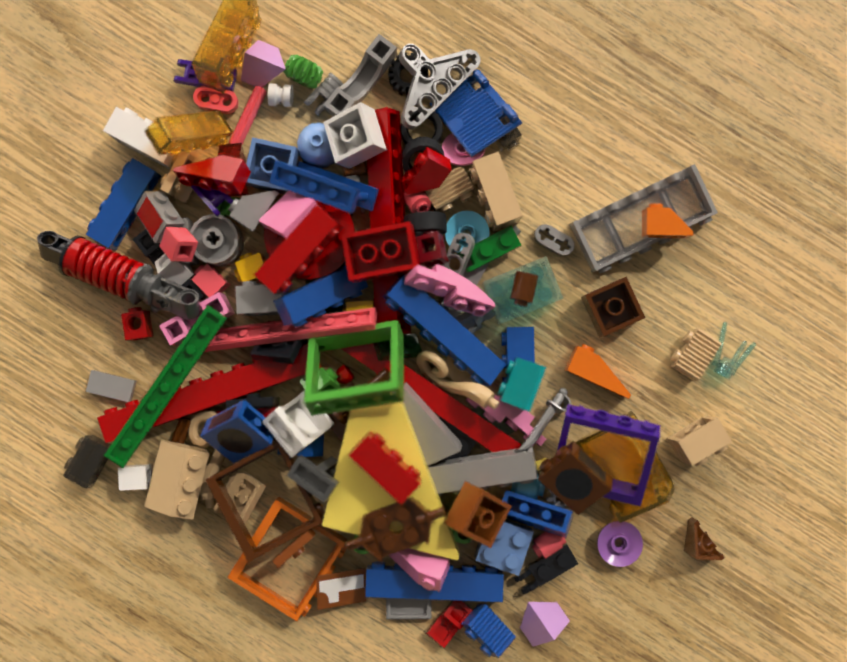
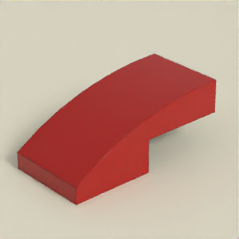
(448, 623)

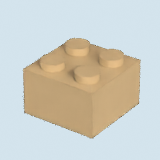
(700, 440)

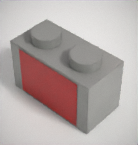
(157, 213)

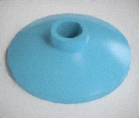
(466, 221)

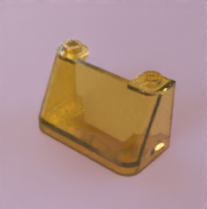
(624, 461)

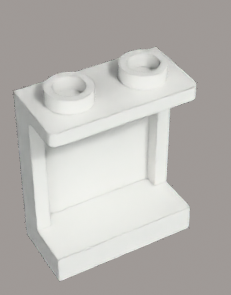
(295, 426)

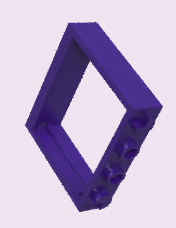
(622, 425)

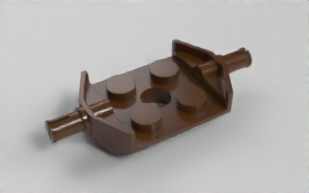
(382, 541)

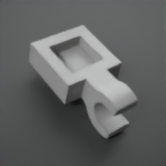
(473, 323)

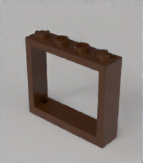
(234, 519)

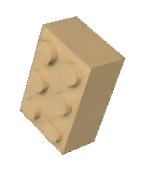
(495, 192)

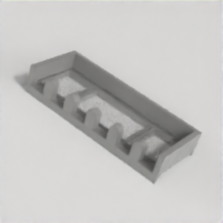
(617, 228)

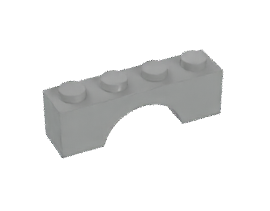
(371, 69)

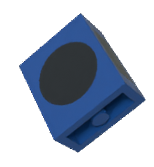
(237, 432)

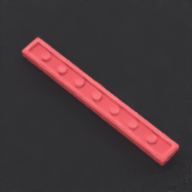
(276, 332)

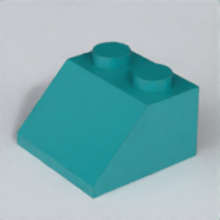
(521, 383)

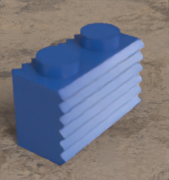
(488, 631)

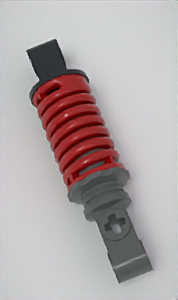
(116, 274)

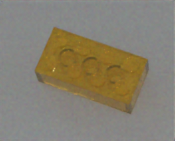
(226, 42)

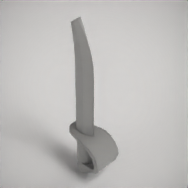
(553, 407)

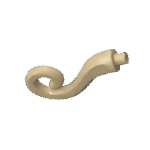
(472, 390)
(215, 461)

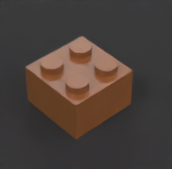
(477, 514)

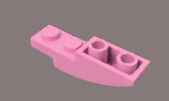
(455, 289)
(516, 417)

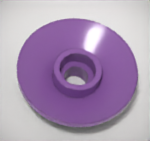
(628, 551)

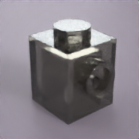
(510, 140)

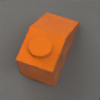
(663, 223)

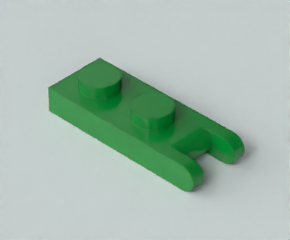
(493, 248)

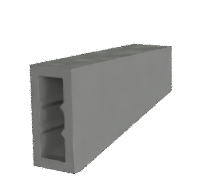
(432, 434)

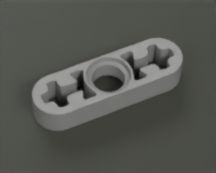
(456, 246)

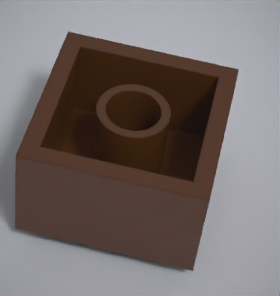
(613, 307)

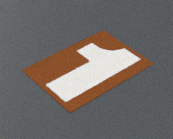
(341, 588)

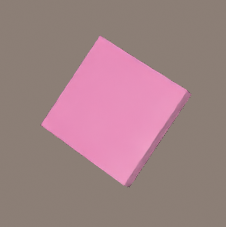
(287, 213)

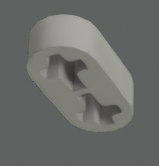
(557, 236)

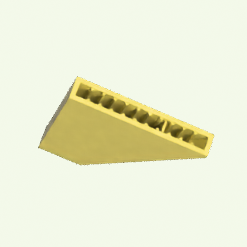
(360, 493)

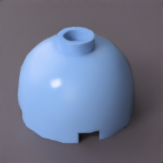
(315, 146)

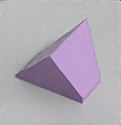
(261, 64)
(543, 622)

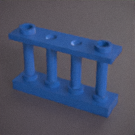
(324, 186)

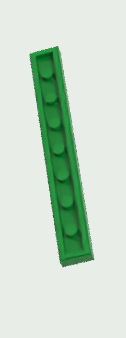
(165, 386)

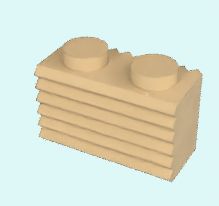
(454, 188)
(695, 354)

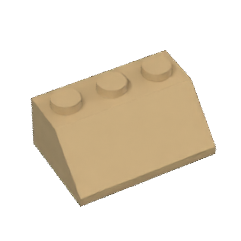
(176, 479)

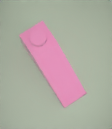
(423, 567)

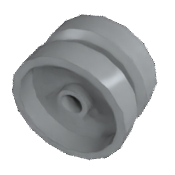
(229, 246)

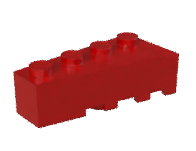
(298, 250)

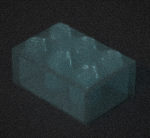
(500, 289)

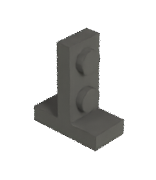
(313, 478)

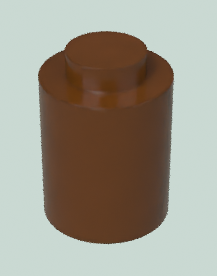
(523, 288)

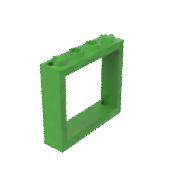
(358, 396)

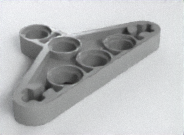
(426, 87)

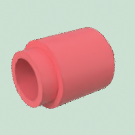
(417, 202)
(547, 544)

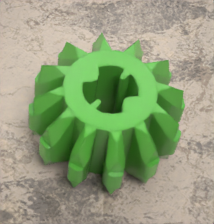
(303, 71)

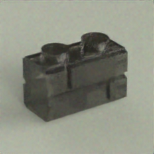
(87, 462)

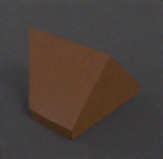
(699, 544)

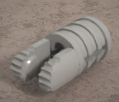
(325, 89)

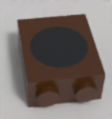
(575, 477)

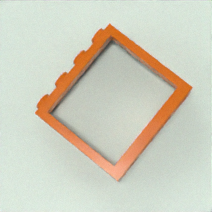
(268, 595)

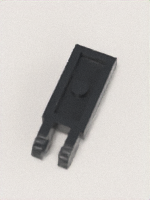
(547, 569)

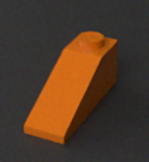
(593, 369)

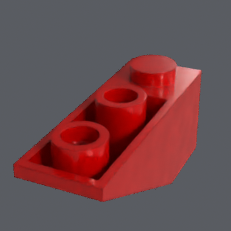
(217, 173)

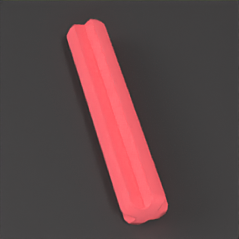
(248, 115)

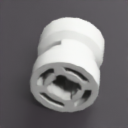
(280, 95)

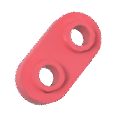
(216, 100)

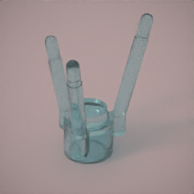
(726, 366)

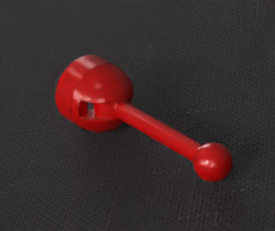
(344, 375)

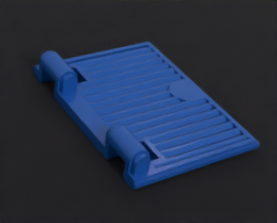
(476, 114)

